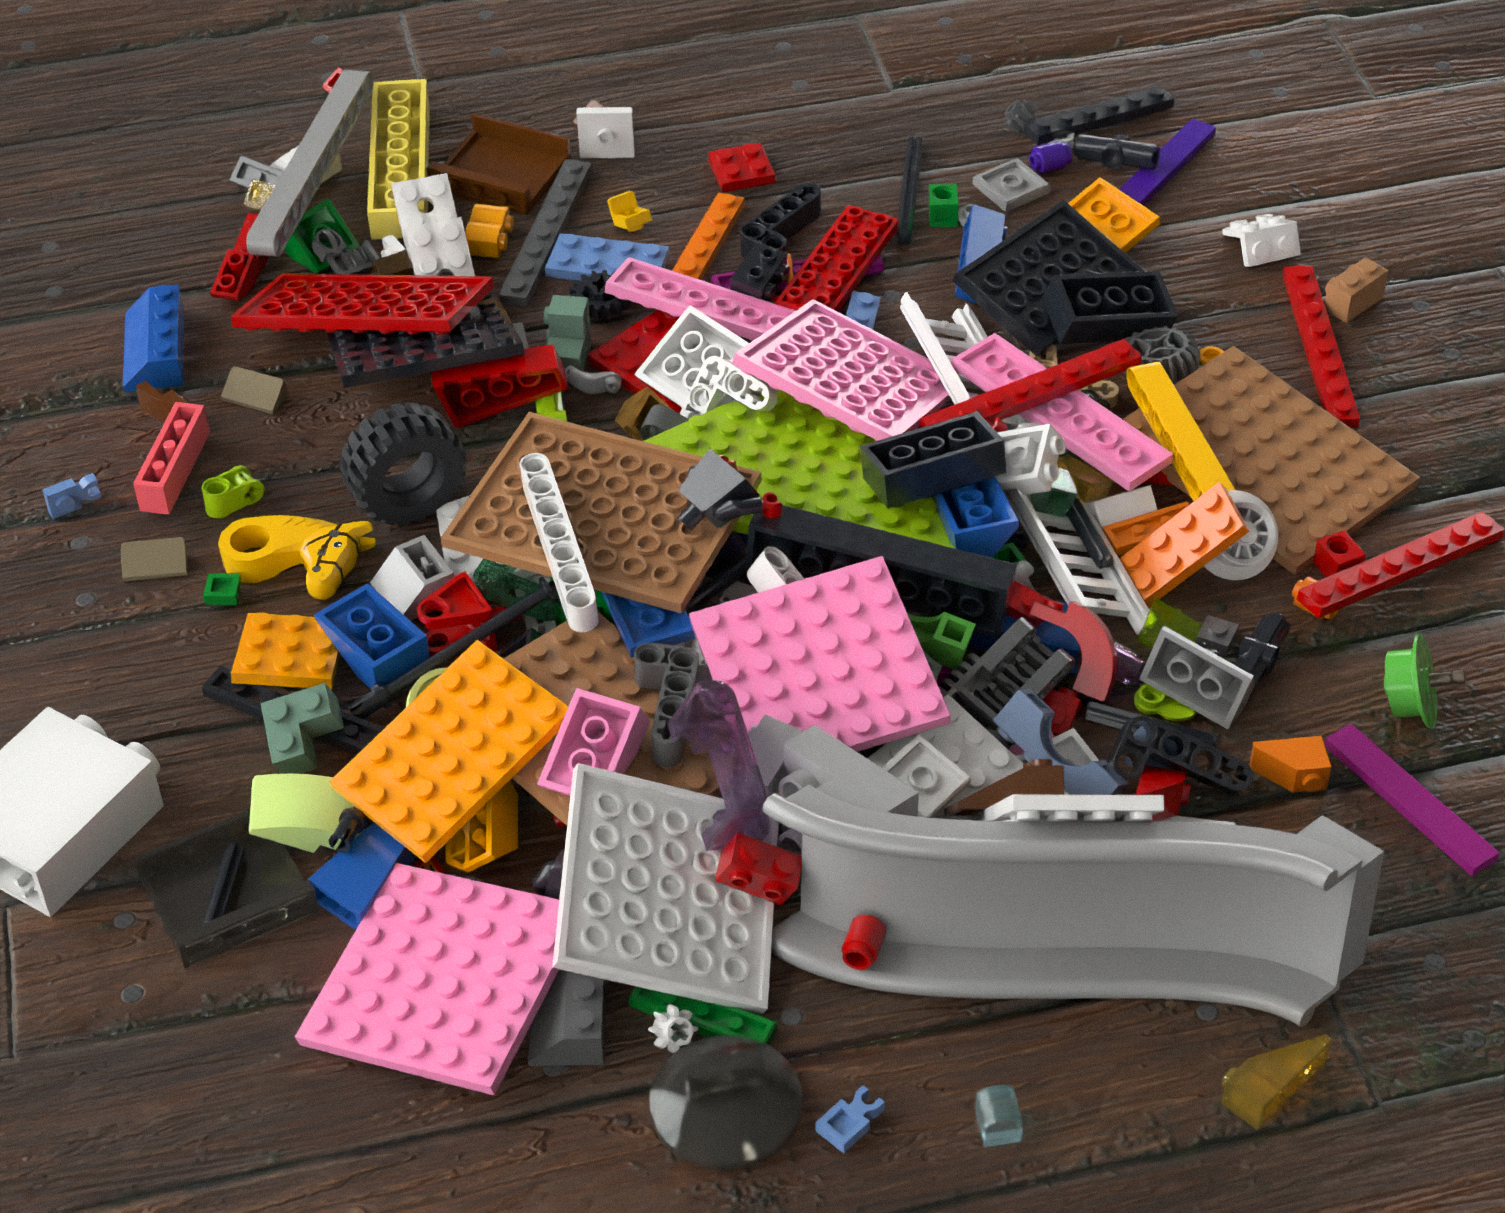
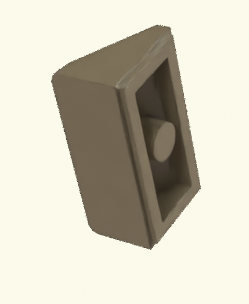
(254, 390)
(154, 559)

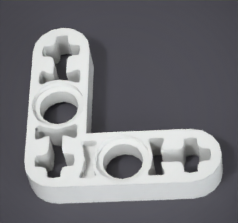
(725, 383)

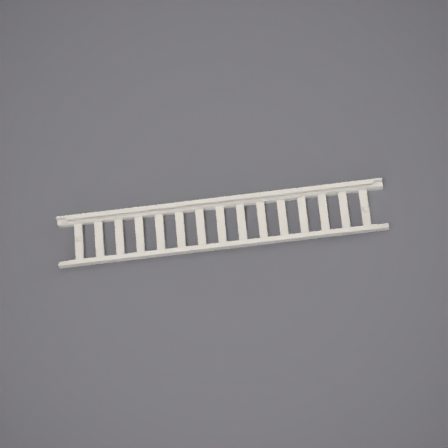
(1116, 578)

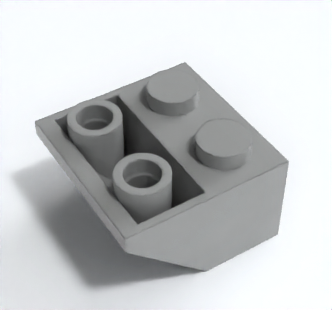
(411, 575)

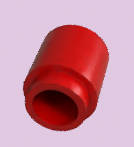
(863, 942)

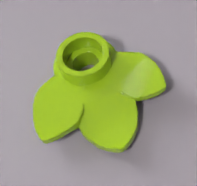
(1155, 702)

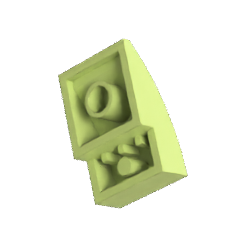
(296, 810)

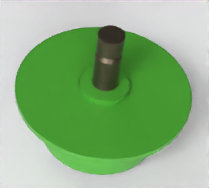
(1414, 684)

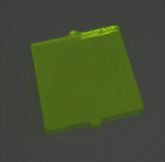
(1164, 615)

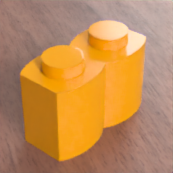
(488, 230)

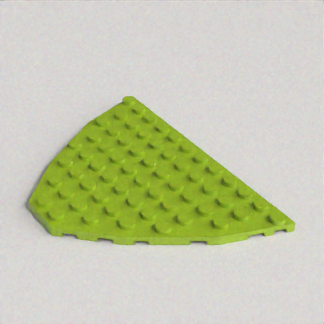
(803, 461)

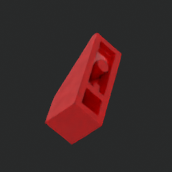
(1167, 783)

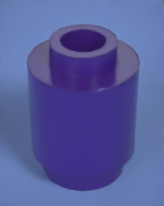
(1050, 157)

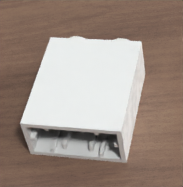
(68, 806)

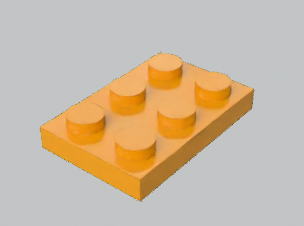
(1115, 214)

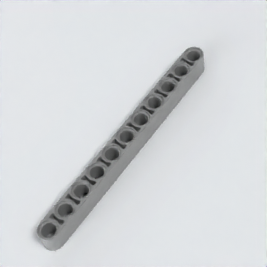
(309, 164)

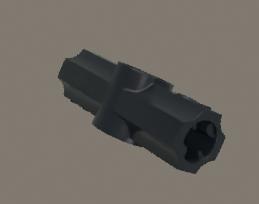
(1117, 152)
(1261, 650)

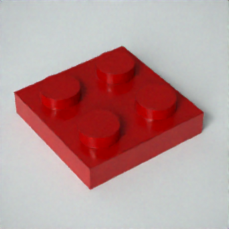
(741, 167)

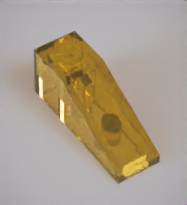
(1272, 1078)

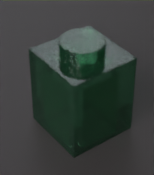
(1059, 498)

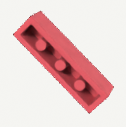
(171, 458)

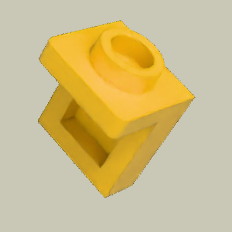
(627, 213)

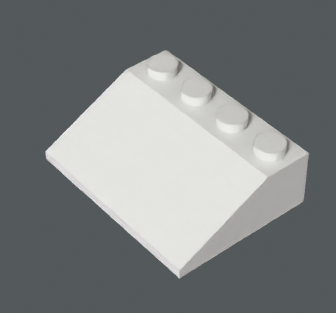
(681, 353)

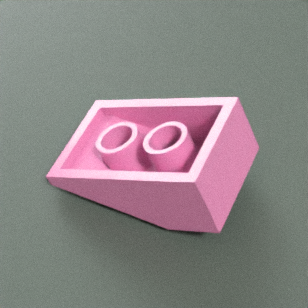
(595, 734)

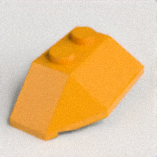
(487, 834)

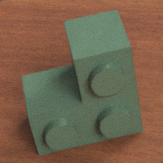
(569, 329)
(294, 721)

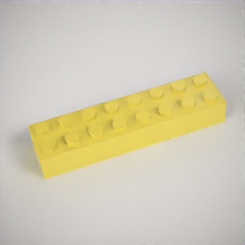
(396, 149)

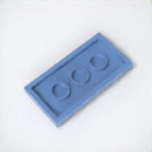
(582, 254)

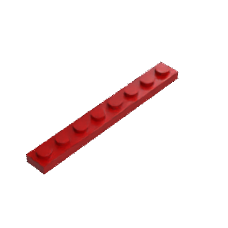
(1320, 344)
(1044, 385)
(1399, 564)

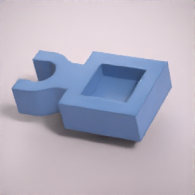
(67, 495)
(849, 1122)

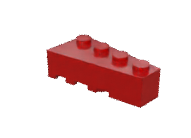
(499, 384)

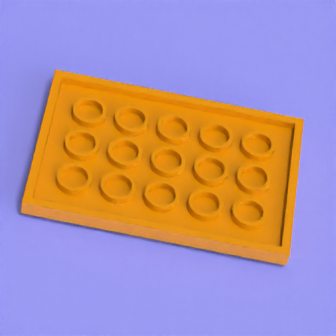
(451, 750)

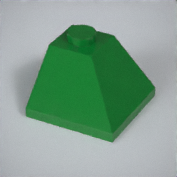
(317, 218)

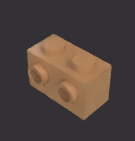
(1355, 289)

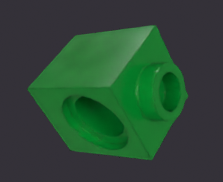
(943, 205)

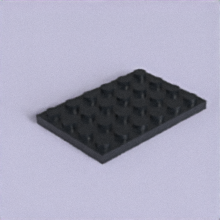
(1018, 270)

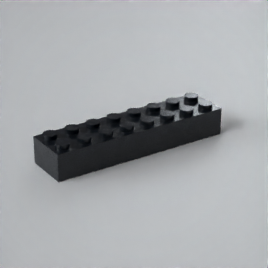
(925, 574)

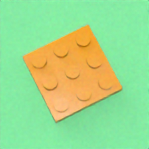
(284, 652)

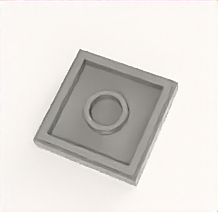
(1011, 184)

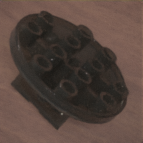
(725, 1102)

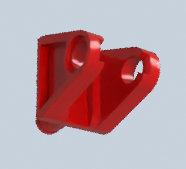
(462, 612)

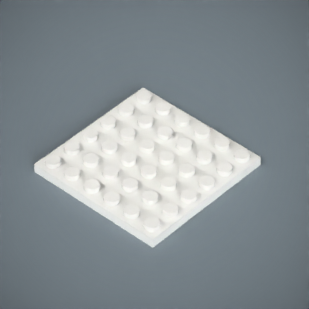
(645, 895)

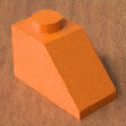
(1293, 763)

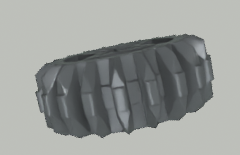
(1171, 347)

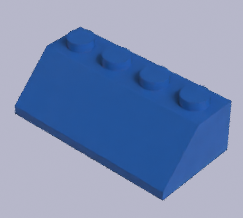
(155, 339)
(977, 517)

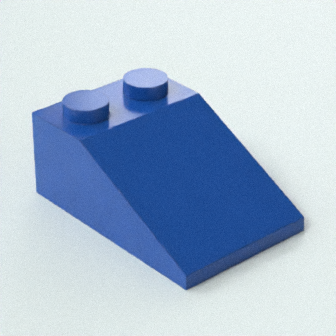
(373, 636)

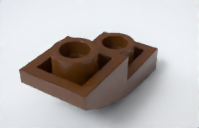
(157, 403)

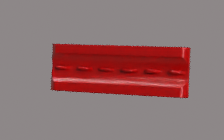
(840, 259)

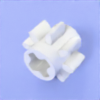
(679, 1021)

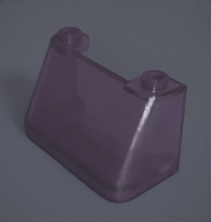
(715, 725)

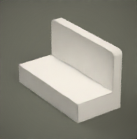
(1123, 505)

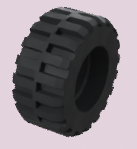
(386, 440)

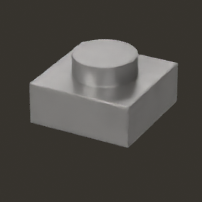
(1218, 634)

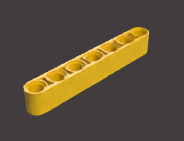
(1176, 429)

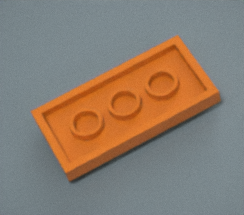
(1184, 544)

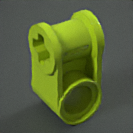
(229, 492)

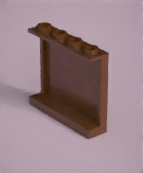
(504, 164)

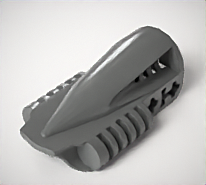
(989, 682)

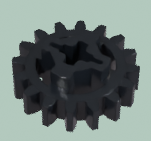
(599, 302)

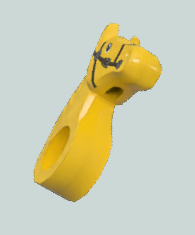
(286, 541)

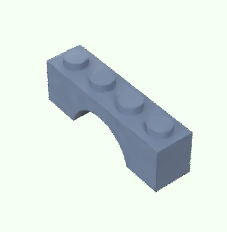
(1029, 723)

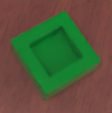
(222, 589)

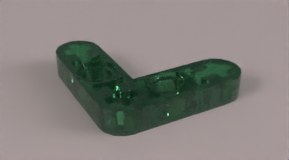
(503, 575)

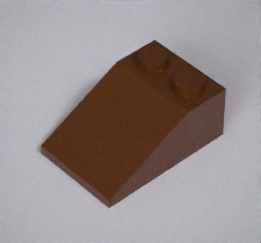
(1034, 778)

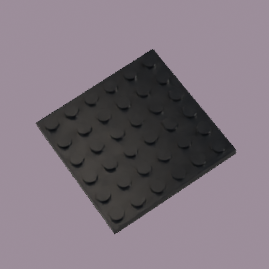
(375, 357)

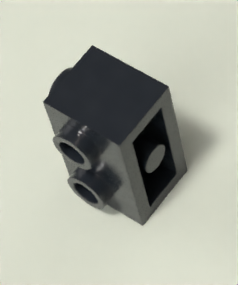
(761, 272)

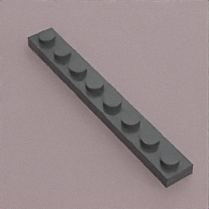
(544, 233)

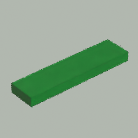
(708, 1017)

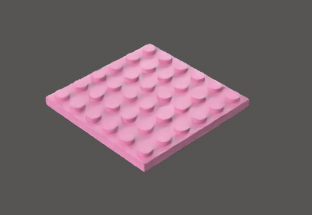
(845, 371)
(825, 656)
(439, 979)

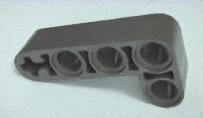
(674, 673)

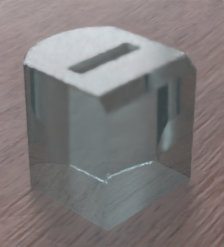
(998, 1115)

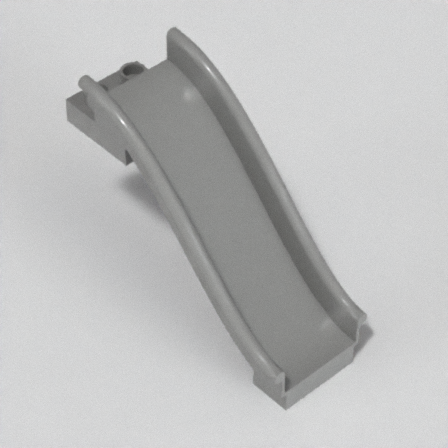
(1064, 903)

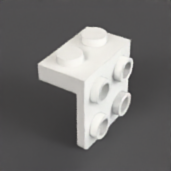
(1265, 239)

